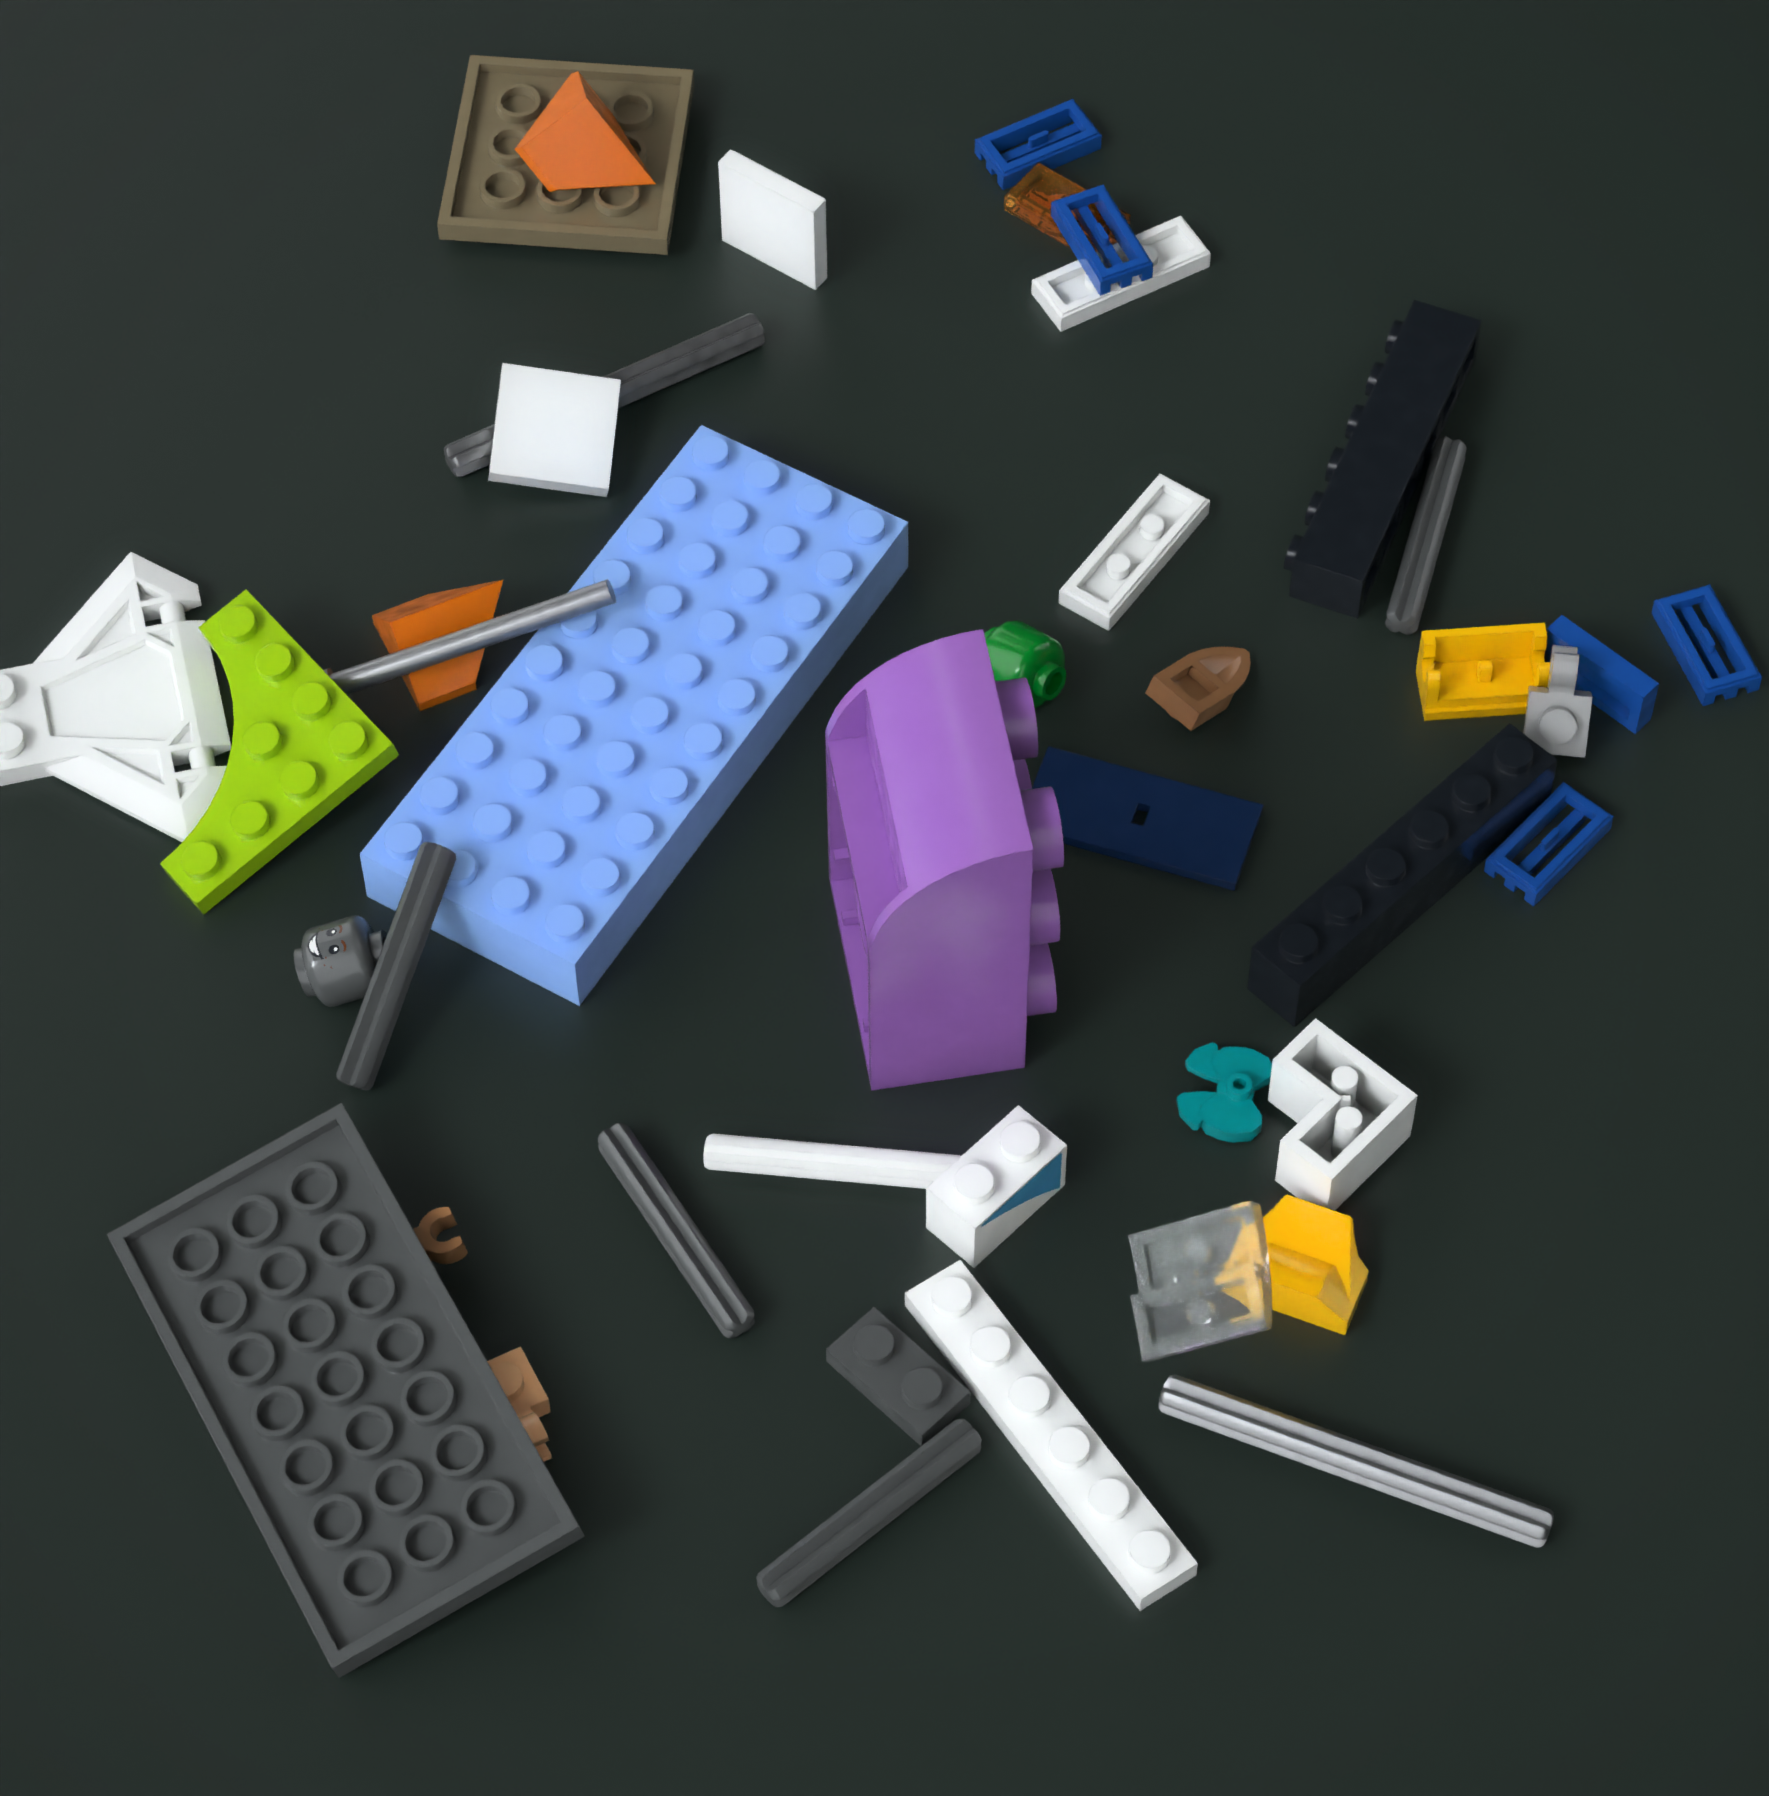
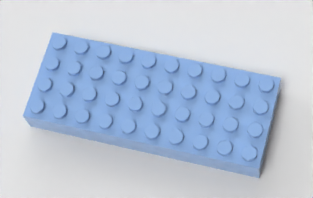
(644, 718)

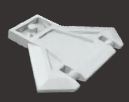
(123, 703)

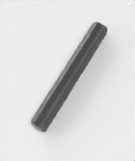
(1426, 536)
(396, 966)
(676, 1230)
(868, 1512)

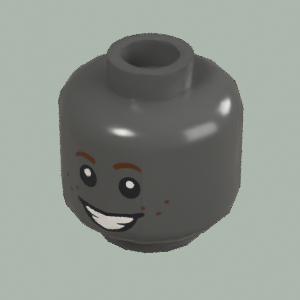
(338, 960)

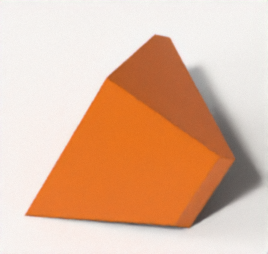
(580, 143)
(432, 618)

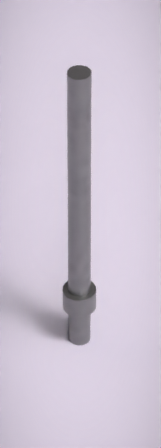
(474, 637)

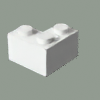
(1345, 1115)

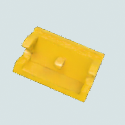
(1480, 670)

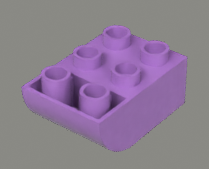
(942, 863)

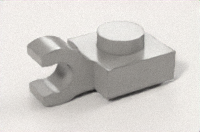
(1559, 714)

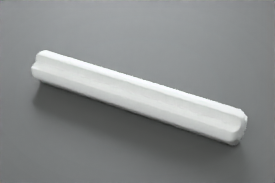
(824, 1161)

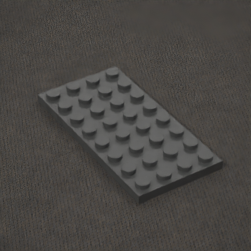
(343, 1390)

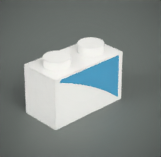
(996, 1186)

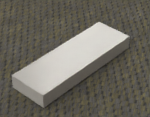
(1072, 298)
(1134, 552)

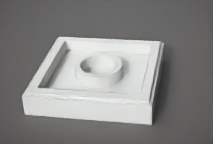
(773, 219)
(554, 430)

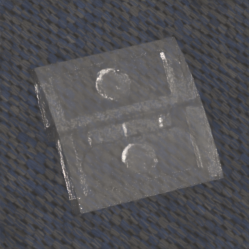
(1201, 1281)

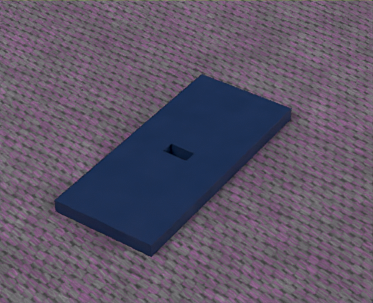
(1186, 826)

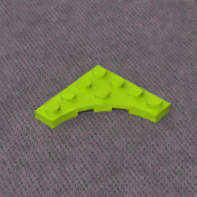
(290, 759)

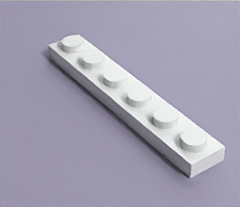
(1051, 1435)

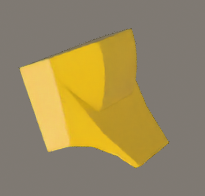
(1314, 1263)

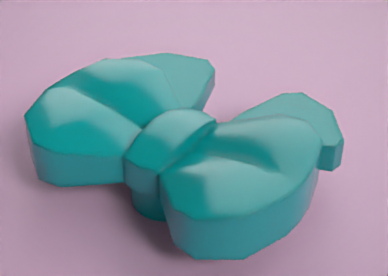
(1230, 1110)

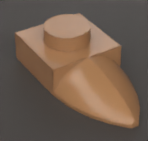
(1200, 684)

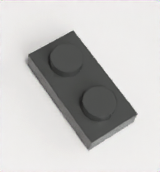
(898, 1376)

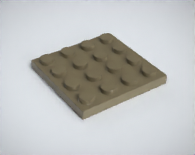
(500, 200)

